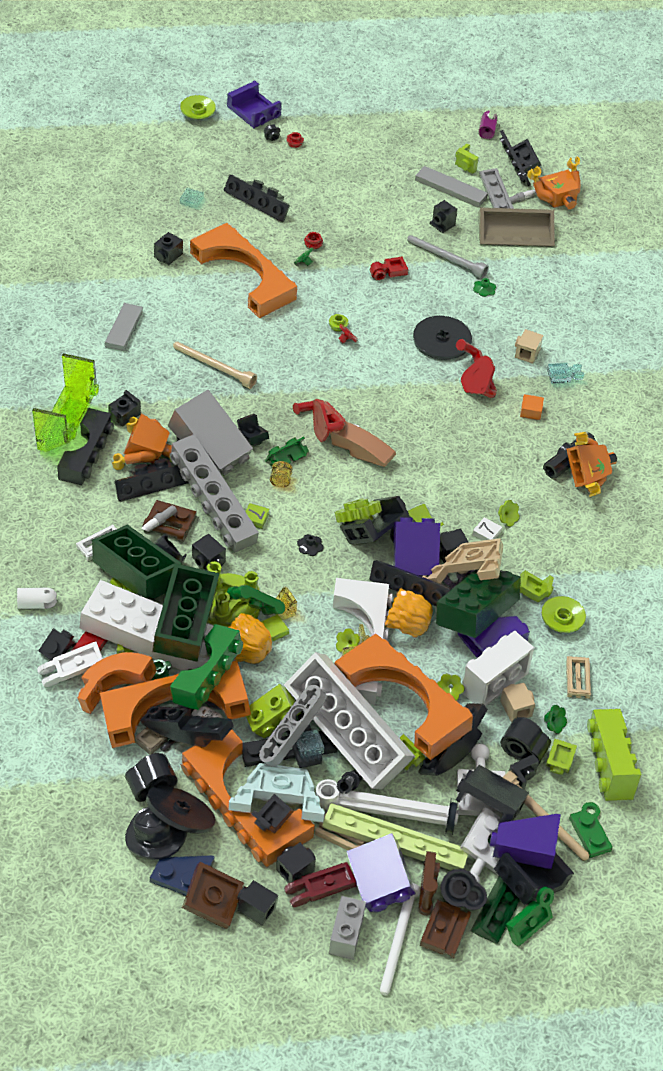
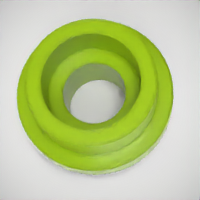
(336, 320)

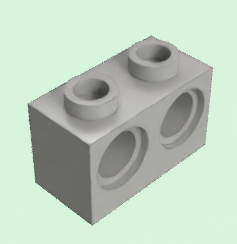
(347, 927)

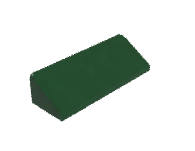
(496, 912)

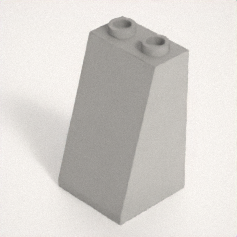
(213, 429)

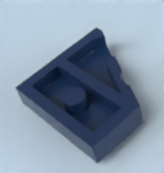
(177, 872)

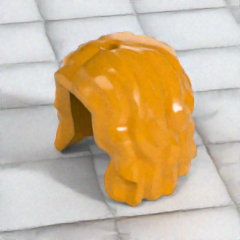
(409, 613)
(255, 639)

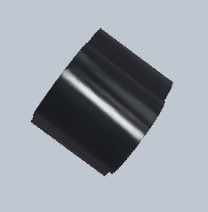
(525, 739)
(148, 773)
(454, 893)

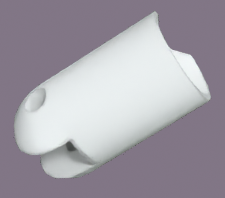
(36, 598)

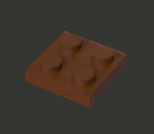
(212, 895)

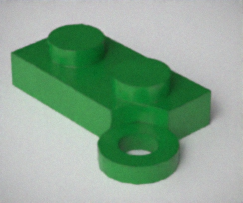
(590, 830)
(531, 917)

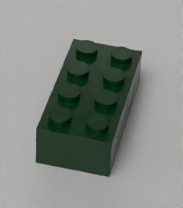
(134, 561)
(477, 603)
(185, 612)

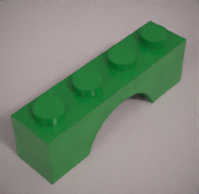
(194, 686)

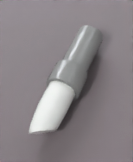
(522, 196)
(160, 518)

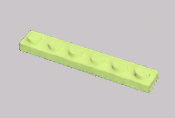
(410, 842)

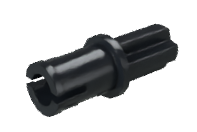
(349, 781)

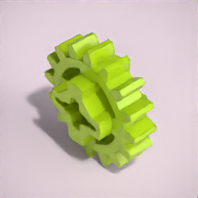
(358, 510)

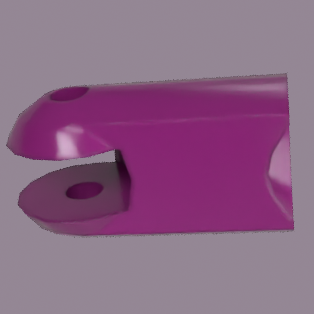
(487, 126)

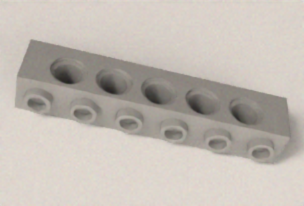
(213, 482)

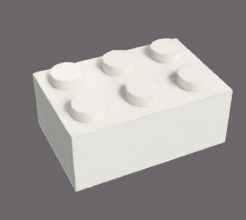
(497, 668)

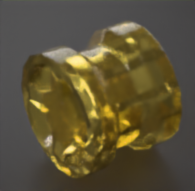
(281, 474)

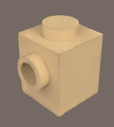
(528, 345)
(517, 701)

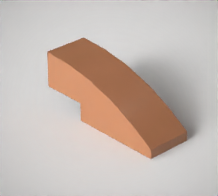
(363, 445)

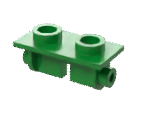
(292, 447)

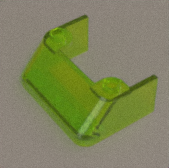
(61, 424)

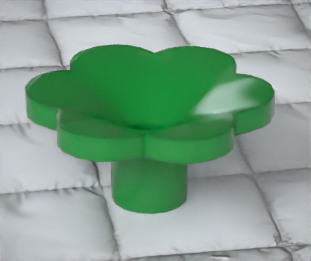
(305, 257)
(484, 287)
(556, 719)

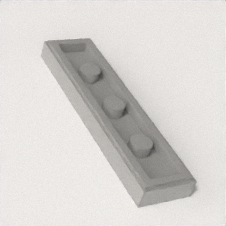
(451, 186)
(495, 188)

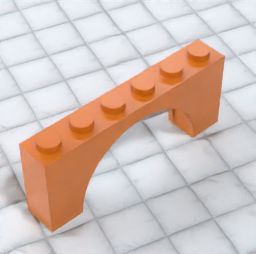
(227, 244)
(381, 662)
(128, 704)
(208, 767)

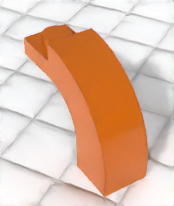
(112, 671)

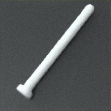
(397, 942)

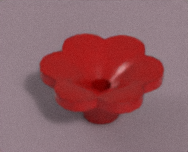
(346, 334)

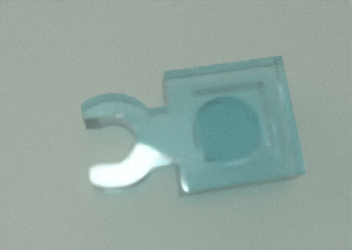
(562, 373)

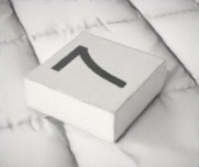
(487, 530)

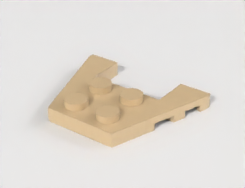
(478, 555)

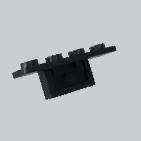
(523, 156)
(258, 196)
(149, 479)
(399, 578)

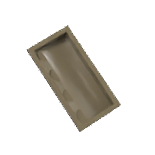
(516, 227)

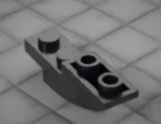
(184, 727)
(458, 750)

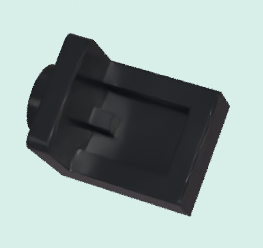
(251, 430)
(57, 643)
(272, 814)

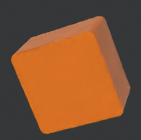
(531, 407)

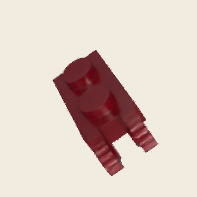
(321, 884)

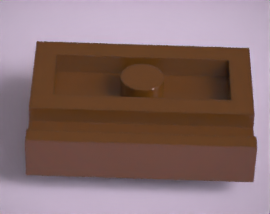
(445, 929)

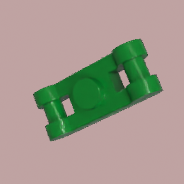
(257, 599)

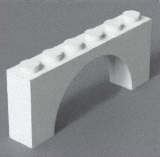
(368, 604)

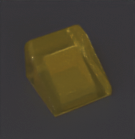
(289, 601)

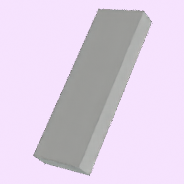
(124, 326)

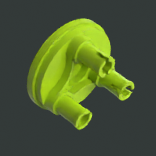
(224, 609)

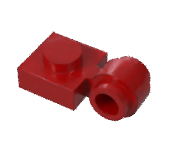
(392, 266)

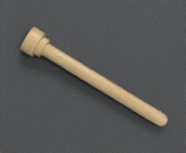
(247, 378)
(539, 811)

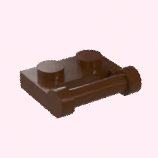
(182, 520)
(428, 883)

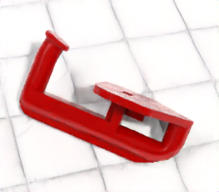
(479, 375)
(323, 417)

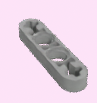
(289, 723)

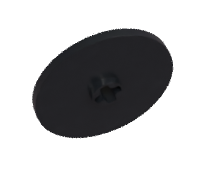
(429, 340)
(180, 809)

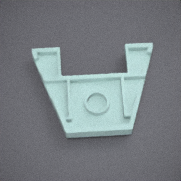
(288, 783)

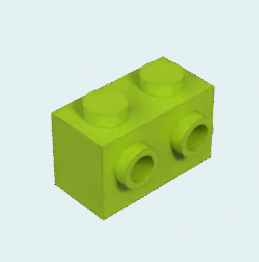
(270, 710)

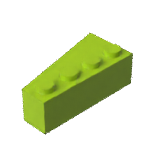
(613, 754)

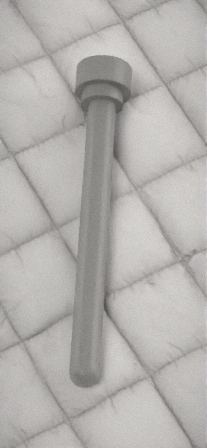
(479, 269)

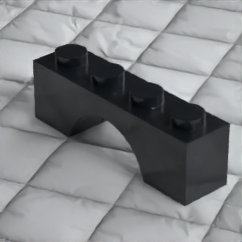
(77, 464)

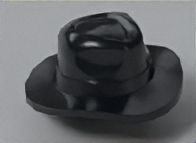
(153, 838)

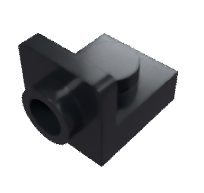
(525, 769)

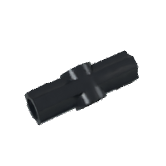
(560, 462)

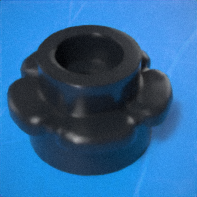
(271, 132)

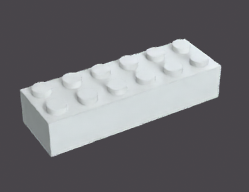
(130, 622)
(352, 722)

